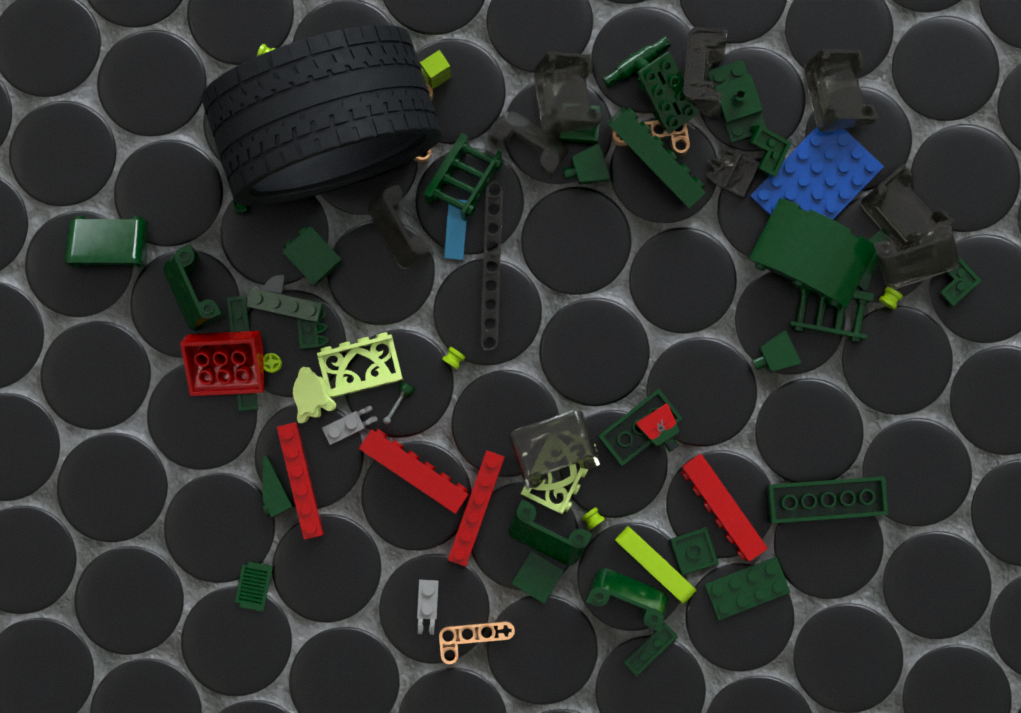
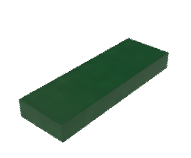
(650, 649)

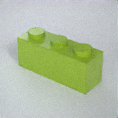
(435, 69)

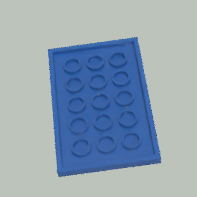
(820, 174)

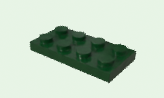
(747, 588)

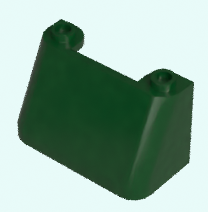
(106, 242)
(196, 314)
(545, 541)
(620, 586)

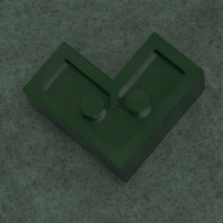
(774, 147)
(963, 282)

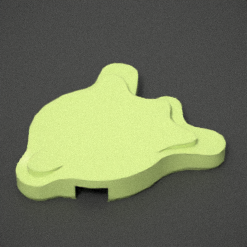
(311, 395)

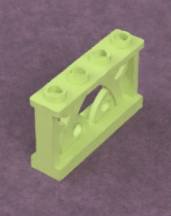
(383, 378)
(558, 487)

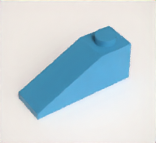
(455, 234)

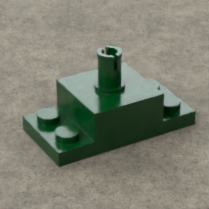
(739, 100)

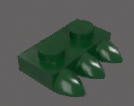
(309, 331)

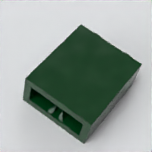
(311, 255)

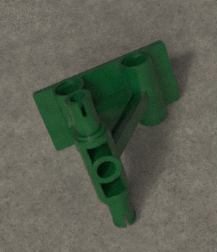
(660, 81)

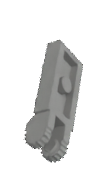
(347, 426)
(427, 604)

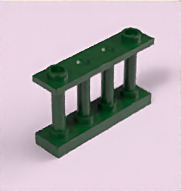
(452, 162)
(861, 298)

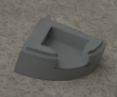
(275, 284)

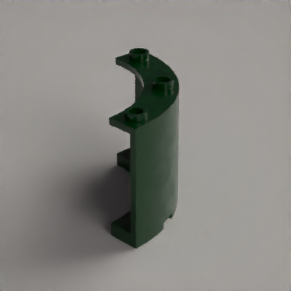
(813, 252)

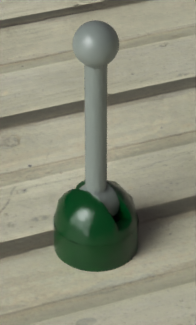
(405, 391)

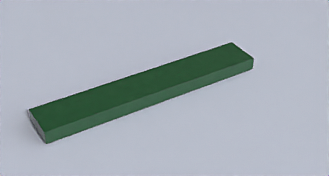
(238, 323)

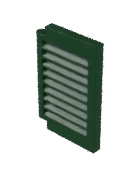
(253, 586)

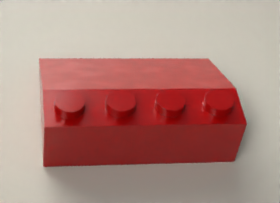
(223, 363)

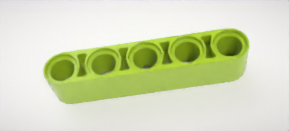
(655, 565)

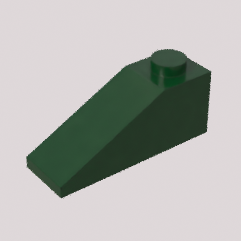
(274, 494)

